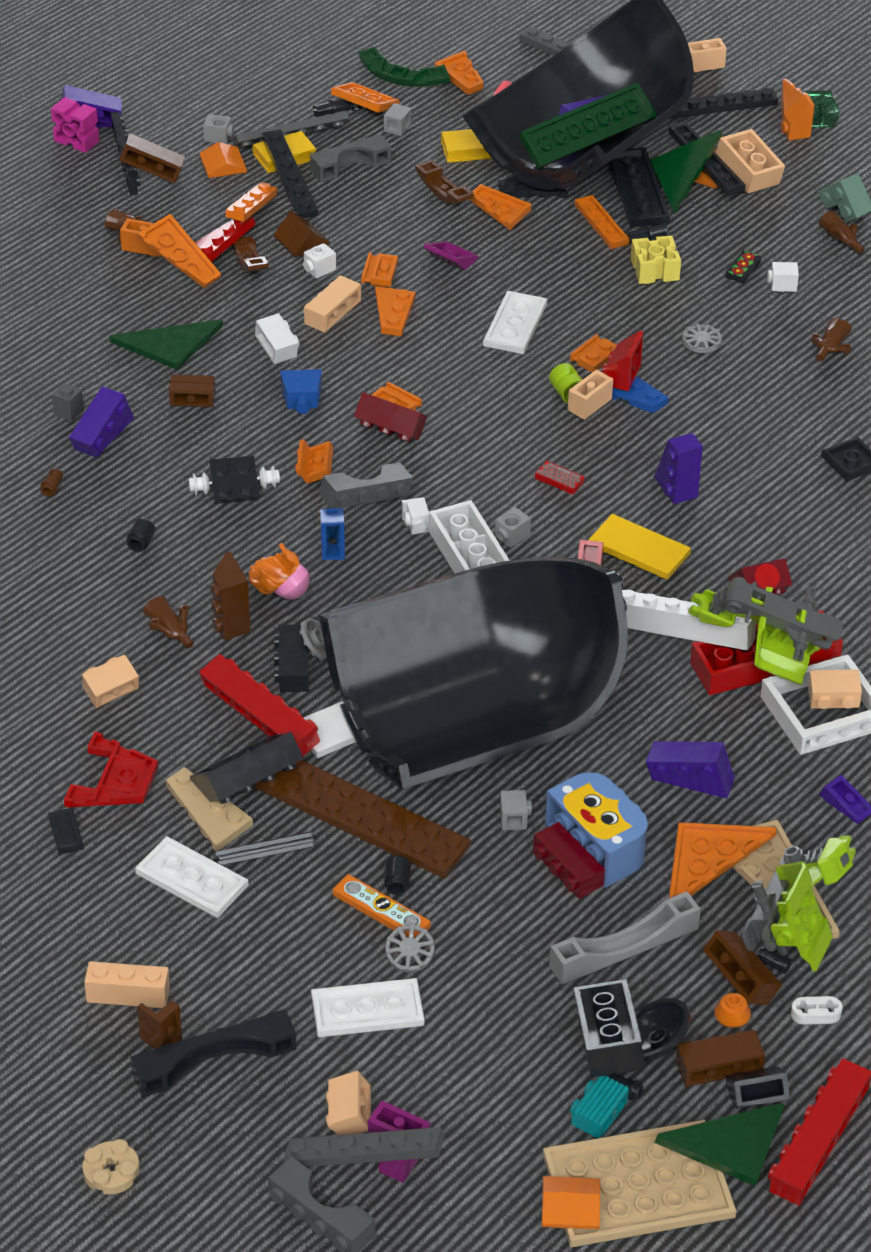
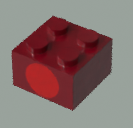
(768, 574)

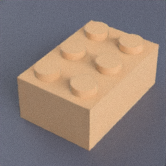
(751, 160)

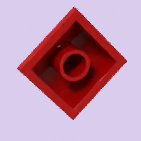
(625, 361)

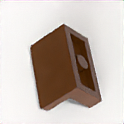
(160, 1027)

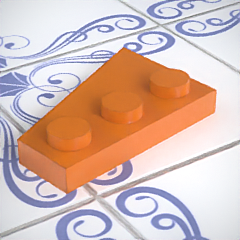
(462, 72)
(501, 206)
(393, 309)

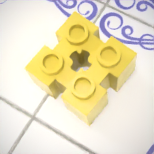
(655, 259)

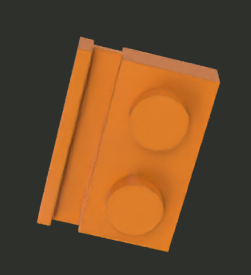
(379, 269)
(593, 353)
(398, 396)

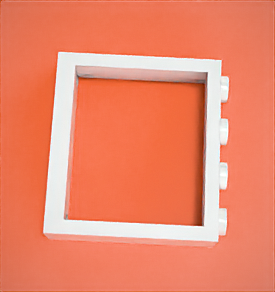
(824, 734)

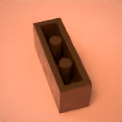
(152, 158)
(742, 967)
(719, 1056)

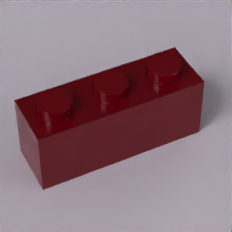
(390, 417)
(568, 860)

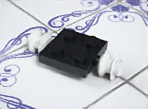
(234, 479)

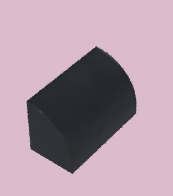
(758, 1087)

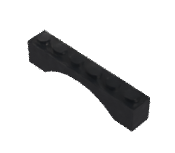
(265, 1036)

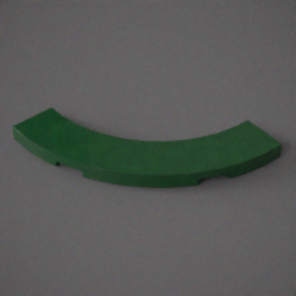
(402, 75)

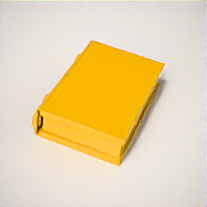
(298, 144)
(462, 146)

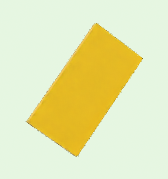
(641, 546)

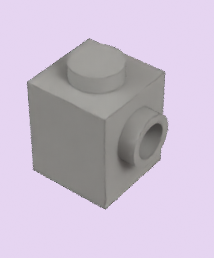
(514, 809)

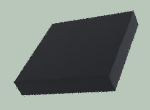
(849, 458)

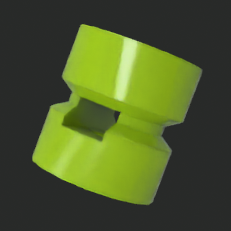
(563, 379)

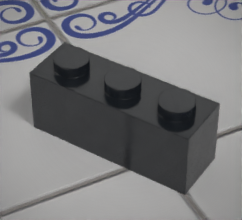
(291, 659)

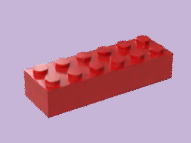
(730, 668)

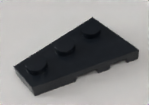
(520, 190)

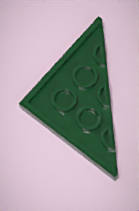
(682, 166)
(168, 344)
(728, 1144)

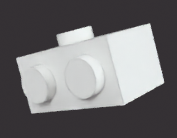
(276, 338)

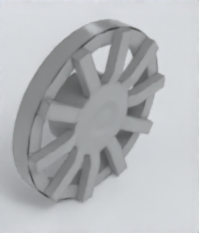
(702, 338)
(313, 638)
(409, 948)

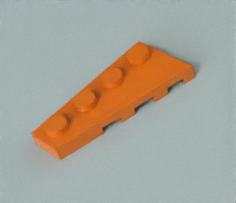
(179, 249)

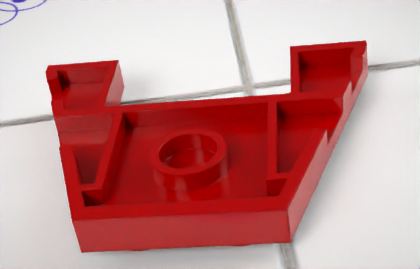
(123, 781)

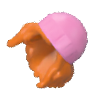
(280, 575)

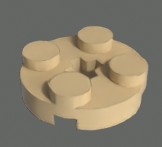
(107, 1153)

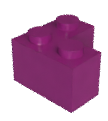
(390, 1118)

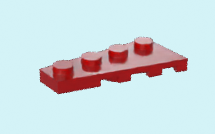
(223, 237)

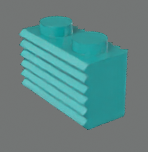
(599, 1106)

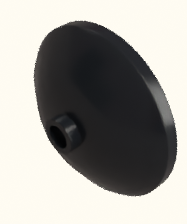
(662, 1026)

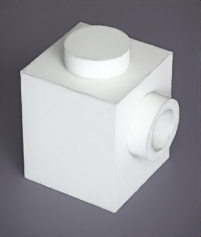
(319, 260)
(783, 276)

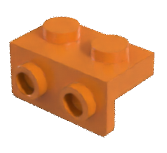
(314, 461)

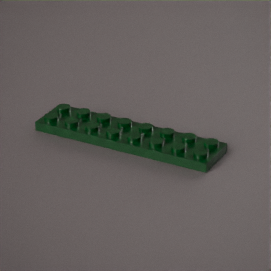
(587, 125)

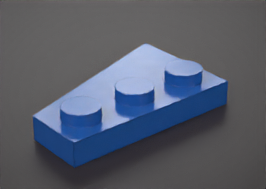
(642, 396)

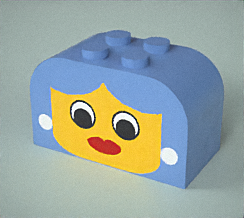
(601, 821)

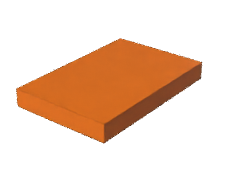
(364, 96)

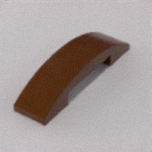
(443, 188)
(248, 256)

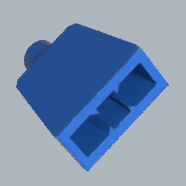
(301, 389)
(332, 527)

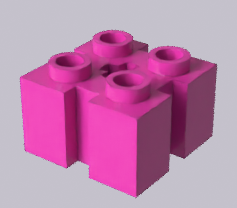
(75, 124)

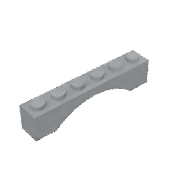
(583, 956)

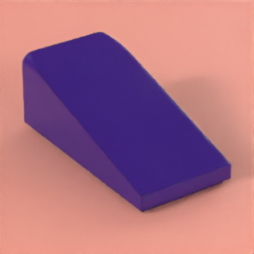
(846, 799)

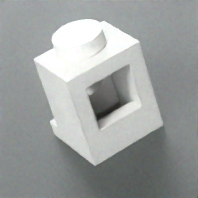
(416, 515)

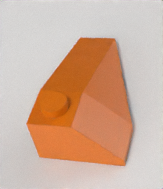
(796, 112)

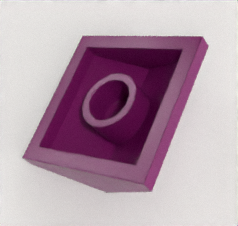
(451, 254)

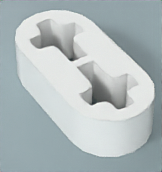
(816, 1010)

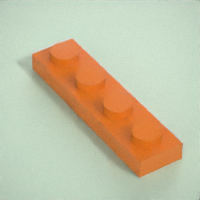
(251, 202)

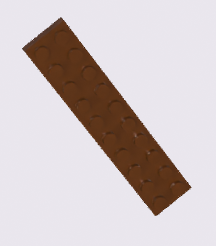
(368, 817)

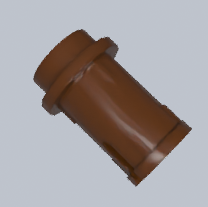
(50, 485)

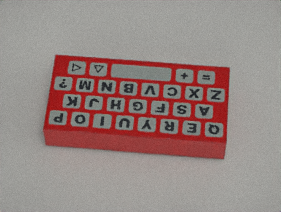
(559, 477)

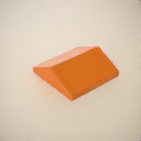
(222, 160)
(571, 1202)

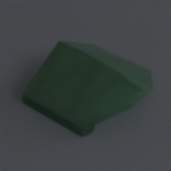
(825, 108)

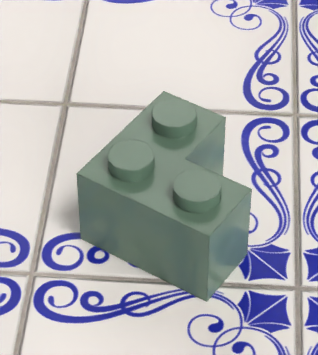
(849, 196)

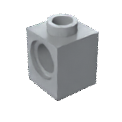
(397, 119)
(218, 129)
(512, 527)

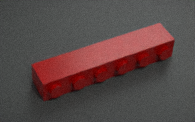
(257, 703)
(819, 1132)

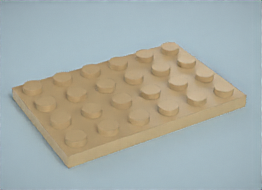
(641, 1185)

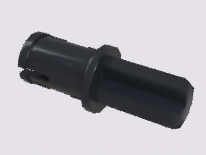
(331, 107)
(649, 232)

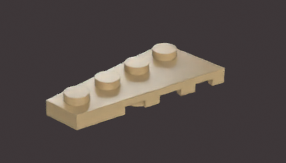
(216, 821)

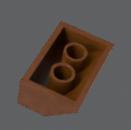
(230, 599)

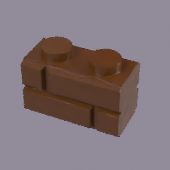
(192, 390)

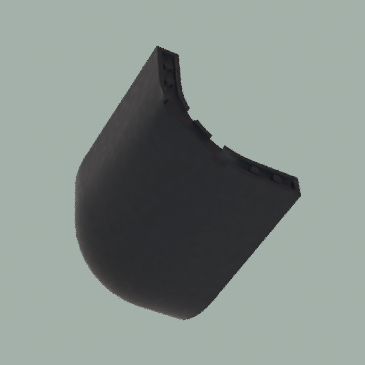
(628, 47)
(476, 663)

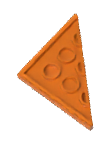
(710, 850)

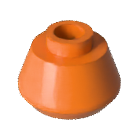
(732, 1010)

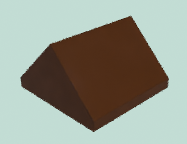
(298, 235)

